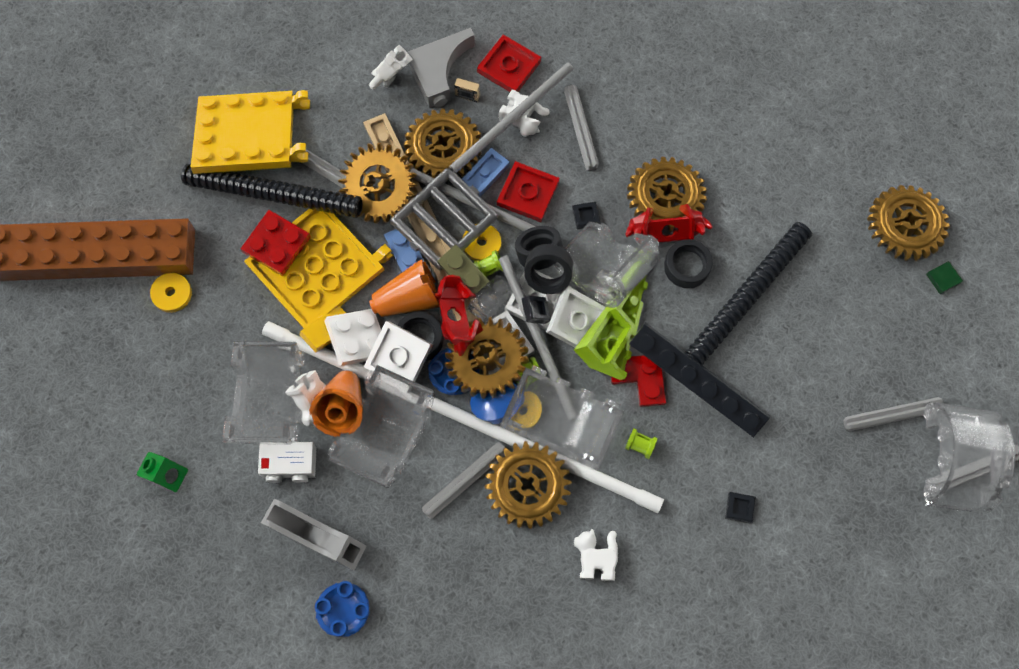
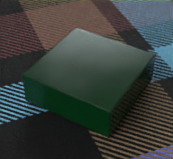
(944, 277)

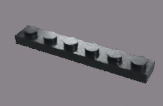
(699, 380)

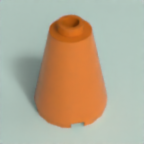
(407, 292)
(338, 405)

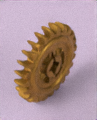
(442, 141)
(398, 171)
(662, 205)
(897, 231)
(509, 346)
(508, 467)

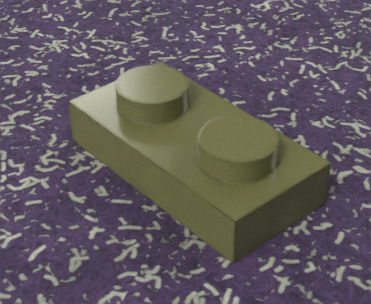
(457, 263)

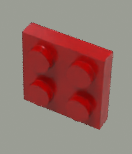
(509, 64)
(528, 191)
(275, 242)

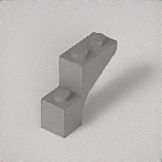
(313, 534)

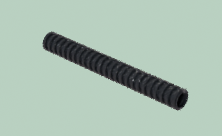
(275, 191)
(749, 292)

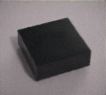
(585, 213)
(536, 309)
(740, 507)

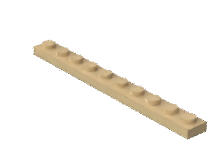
(380, 131)

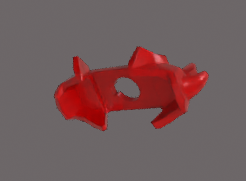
(687, 226)
(451, 296)

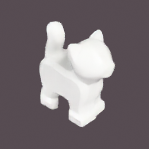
(389, 67)
(527, 125)
(308, 387)
(598, 559)

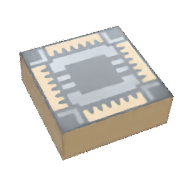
(467, 90)

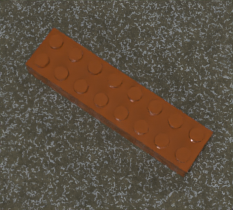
(96, 249)

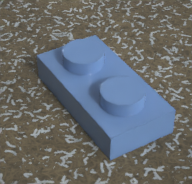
(486, 171)
(402, 252)

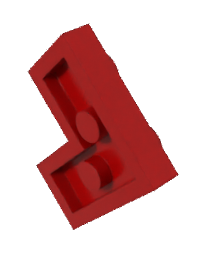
(648, 380)

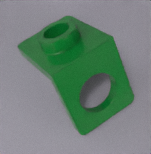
(155, 468)

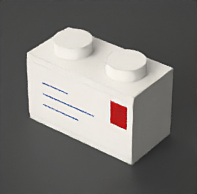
(287, 461)

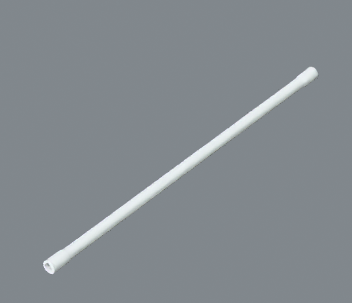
(639, 496)

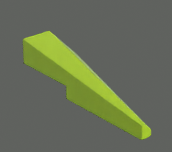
(608, 339)

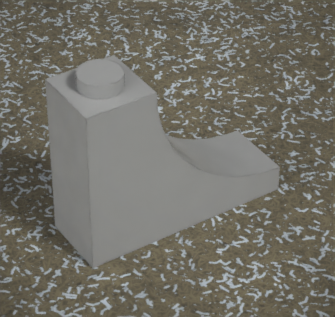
(433, 62)

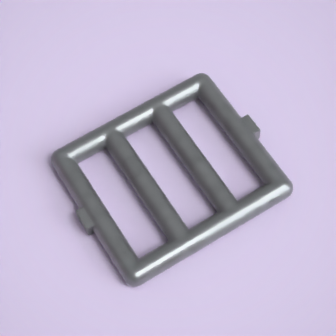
(431, 189)

